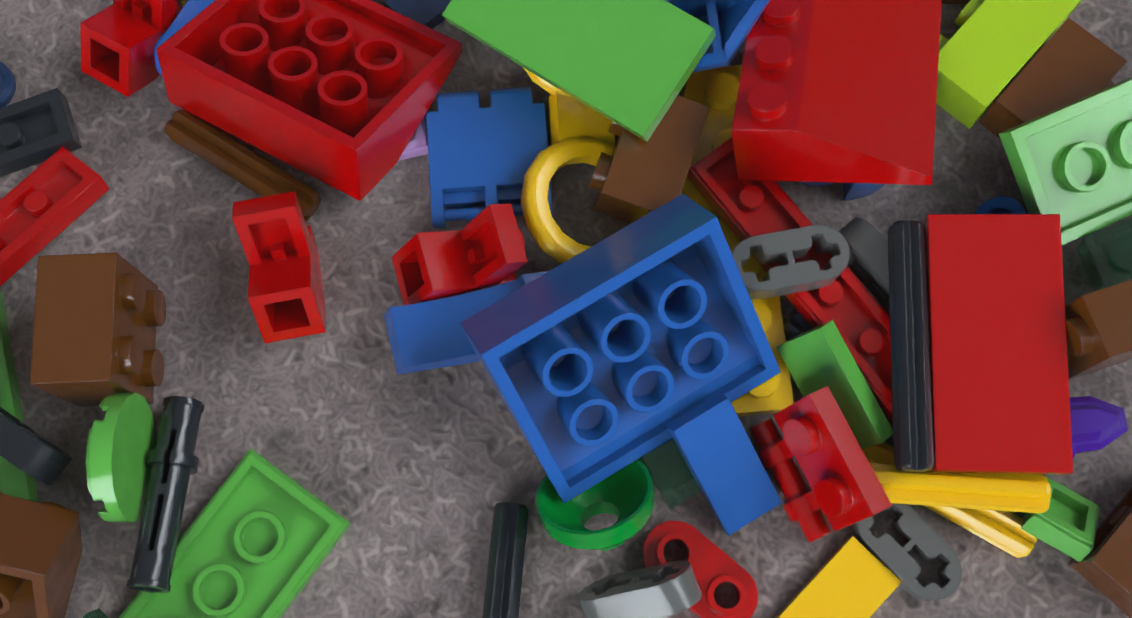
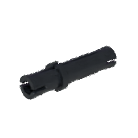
(166, 494)

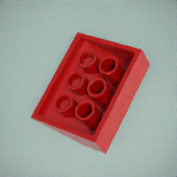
(311, 81)
(839, 92)

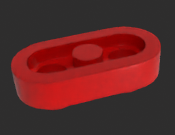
(710, 568)

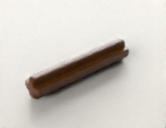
(238, 160)

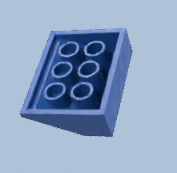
(623, 344)

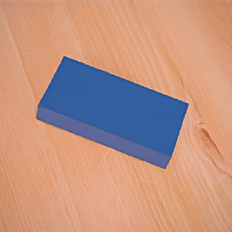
(724, 463)

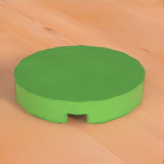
(119, 455)

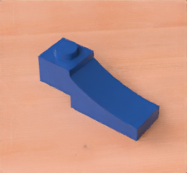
(430, 333)

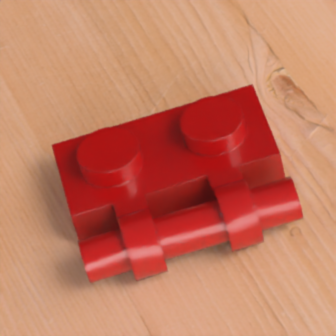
(830, 460)

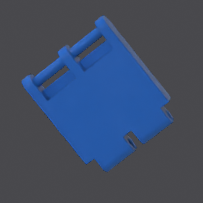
(482, 152)

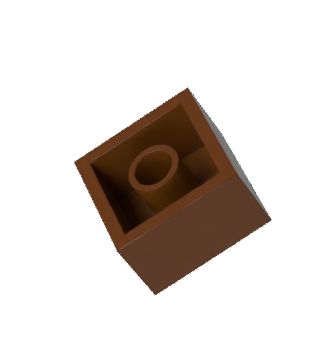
(95, 328)

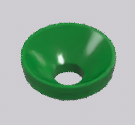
(623, 494)

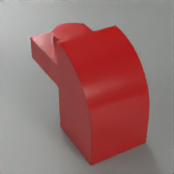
(122, 41)
(461, 260)
(283, 268)

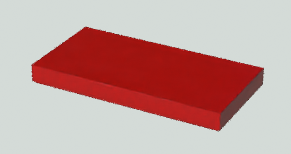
(998, 344)

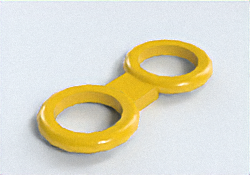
(576, 138)

